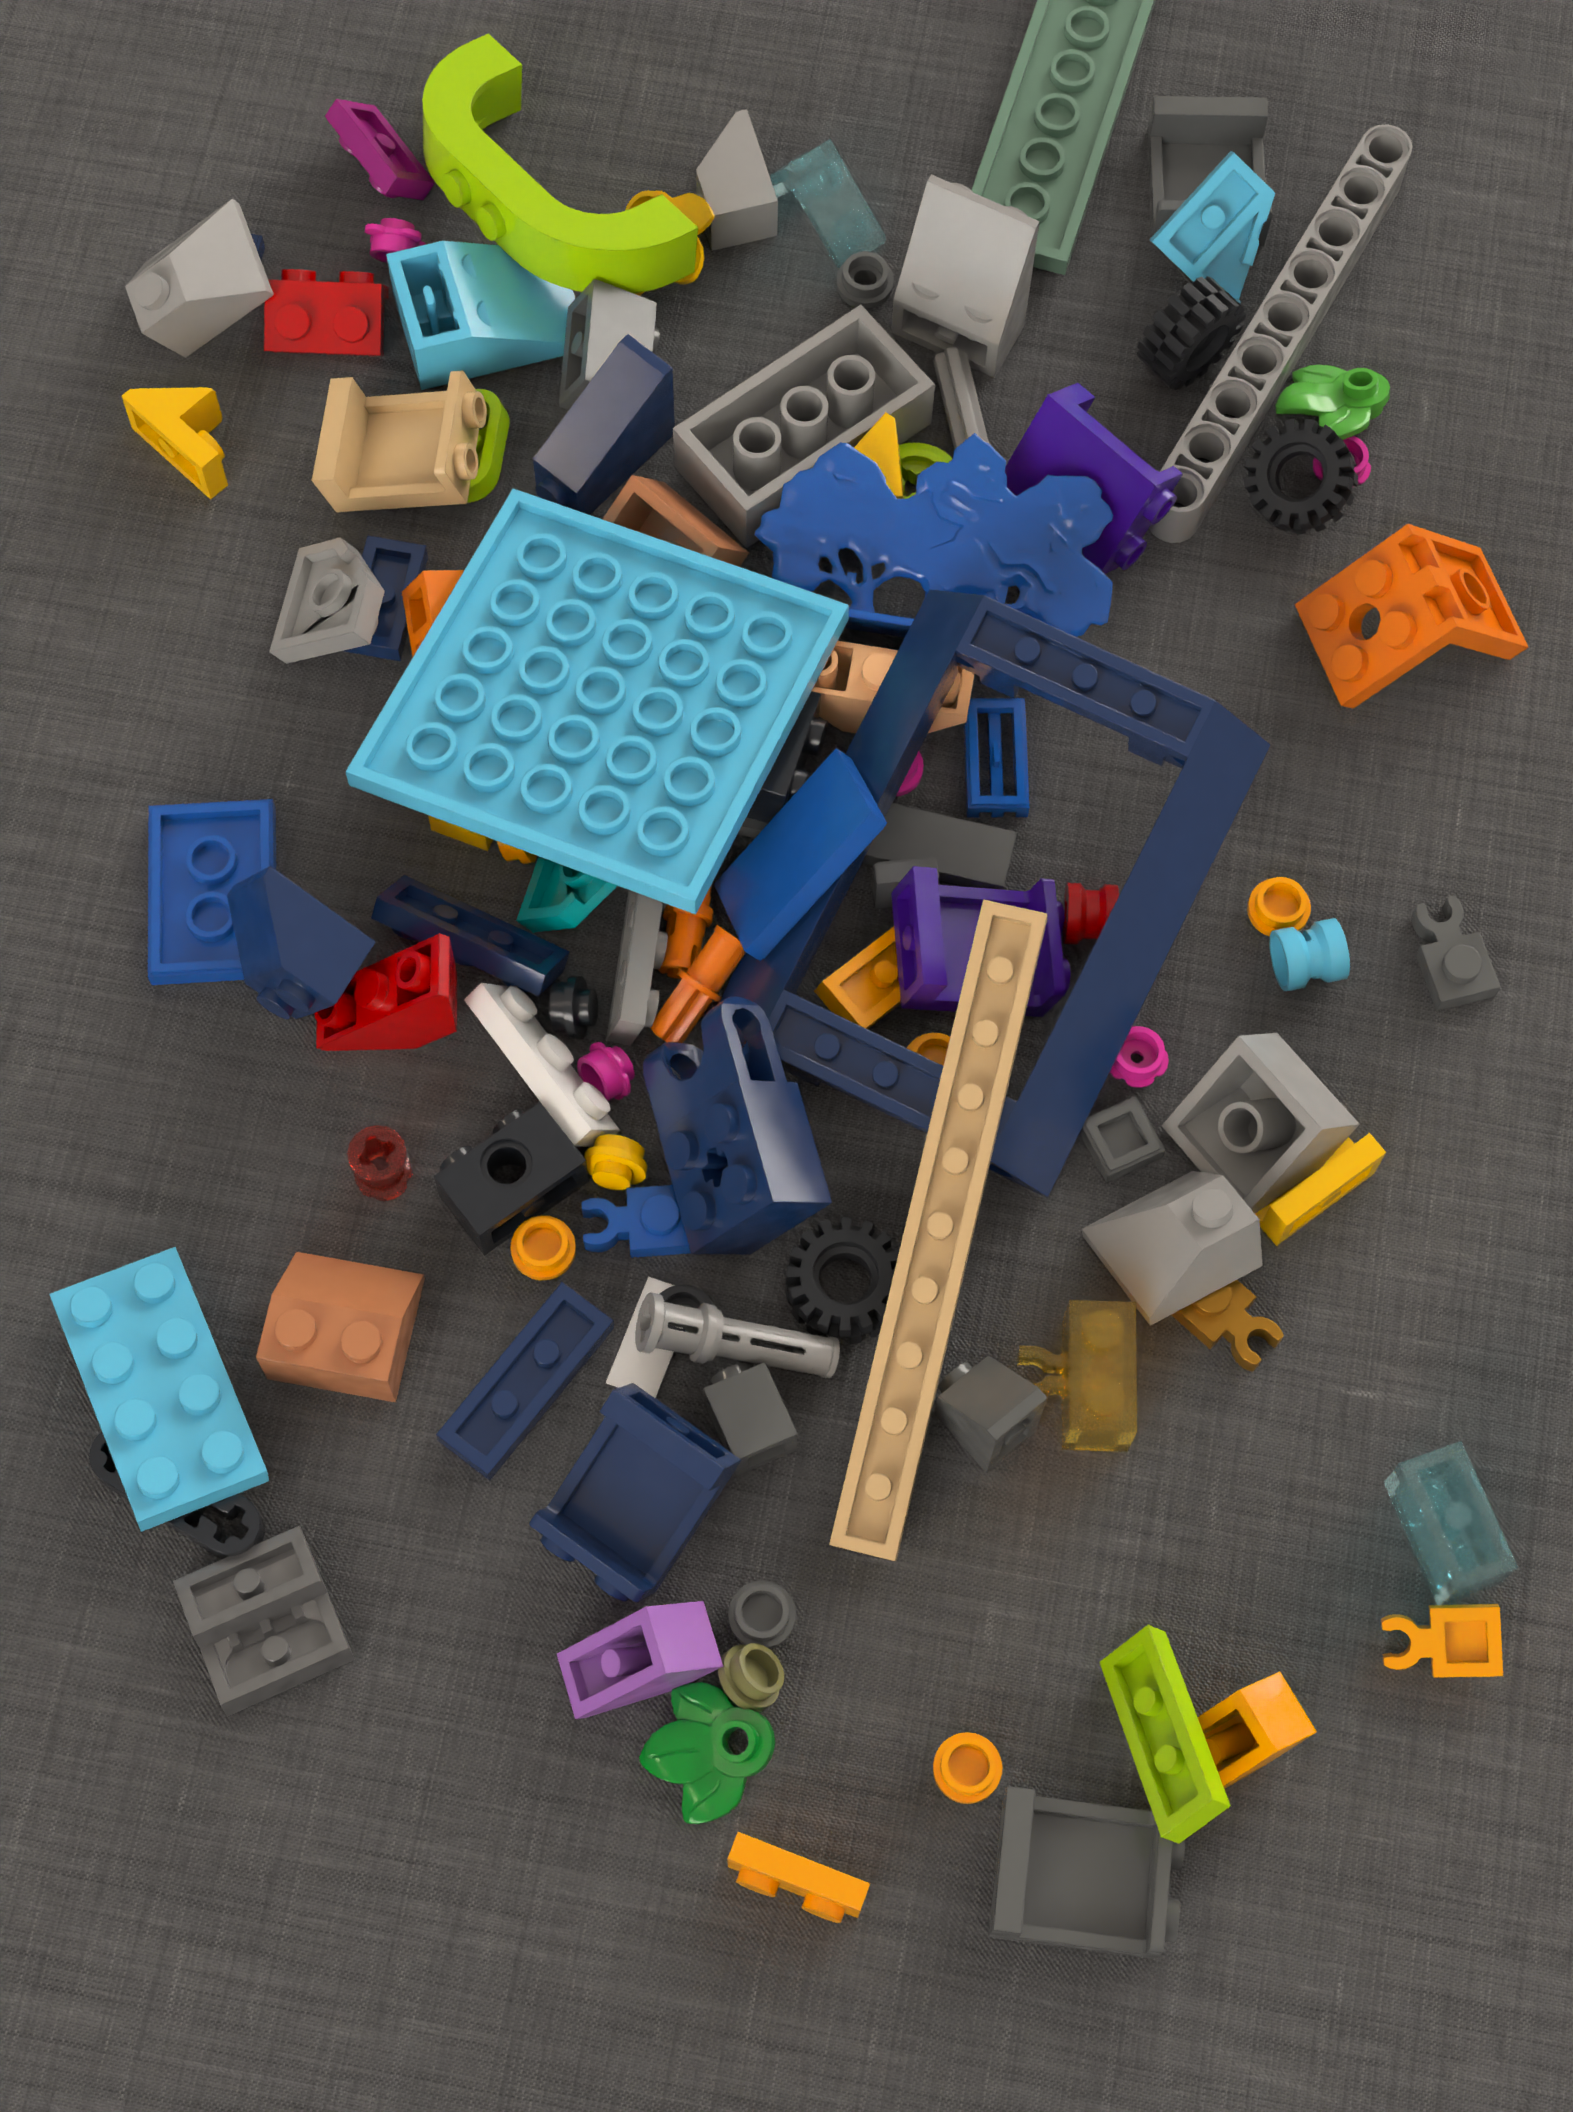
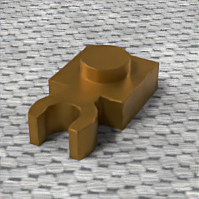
(1225, 1315)

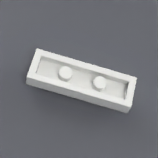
(542, 1062)

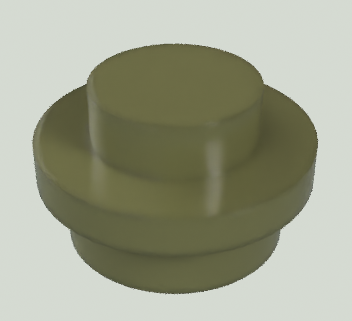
(751, 1676)

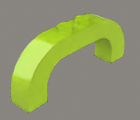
(554, 242)

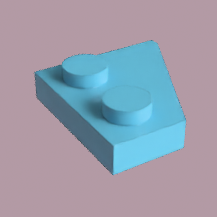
(1219, 226)

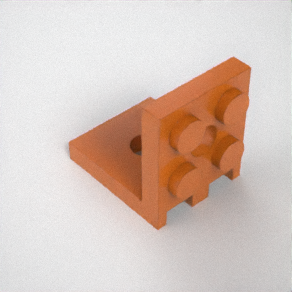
(1426, 597)

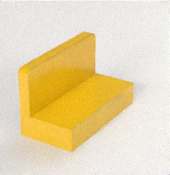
(1336, 1178)

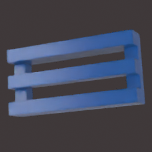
(996, 802)

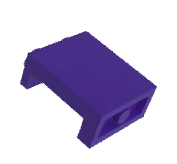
(1072, 443)
(937, 933)

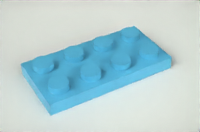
(159, 1389)

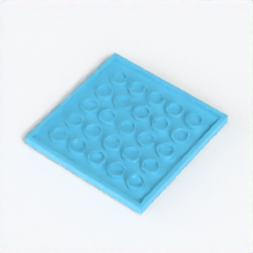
(600, 699)

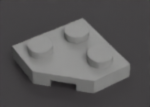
(328, 603)

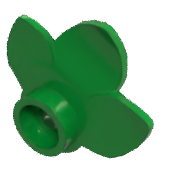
(698, 1754)

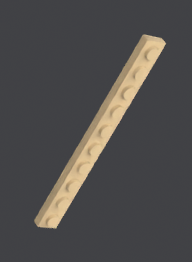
(938, 1231)

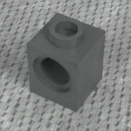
(749, 1415)

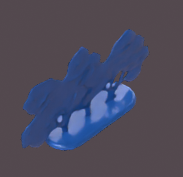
(950, 536)

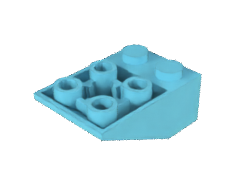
(474, 310)

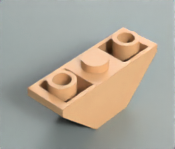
(854, 677)

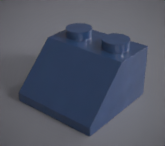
(293, 945)

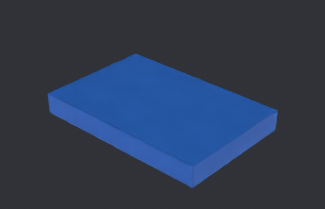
(799, 854)
(192, 866)

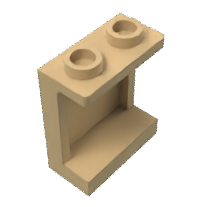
(398, 446)

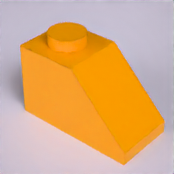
(1254, 1727)

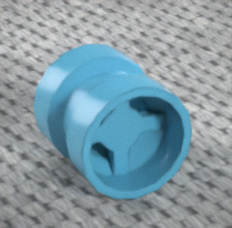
(1311, 954)

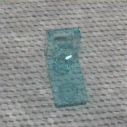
(830, 201)

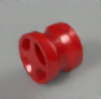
(1086, 911)

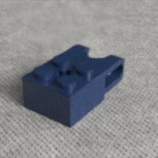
(734, 1134)

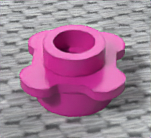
(392, 236)

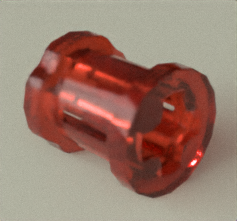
(374, 1143)

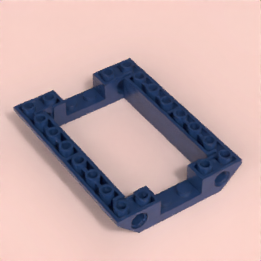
(1162, 724)

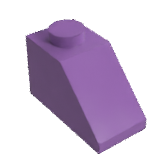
(639, 1658)

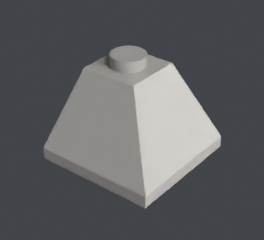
(200, 283)
(1178, 1243)

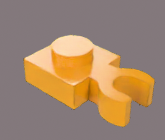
(1458, 1640)

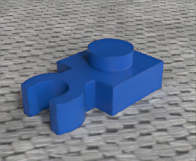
(648, 1222)

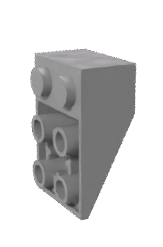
(966, 275)

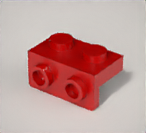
(325, 316)

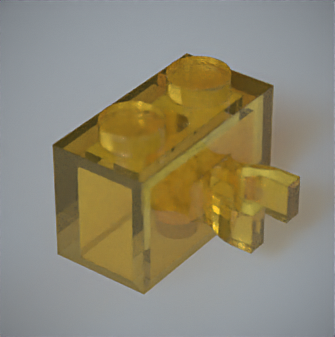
(1096, 1376)

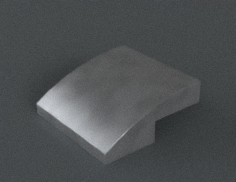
(263, 1621)

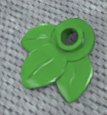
(1338, 396)

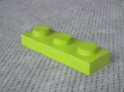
(1164, 1734)

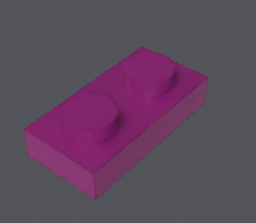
(379, 150)

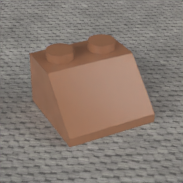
(662, 513)
(340, 1326)

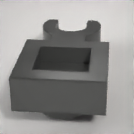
(1453, 963)

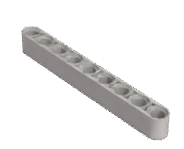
(1322, 265)

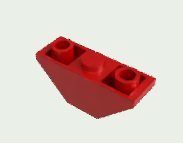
(395, 1002)

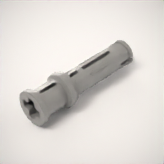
(704, 1338)

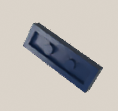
(475, 936)
(525, 1381)

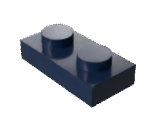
(395, 567)

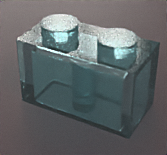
(1450, 1523)

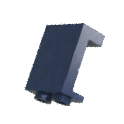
(635, 1495)

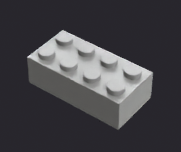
(794, 412)

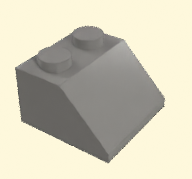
(1260, 1120)

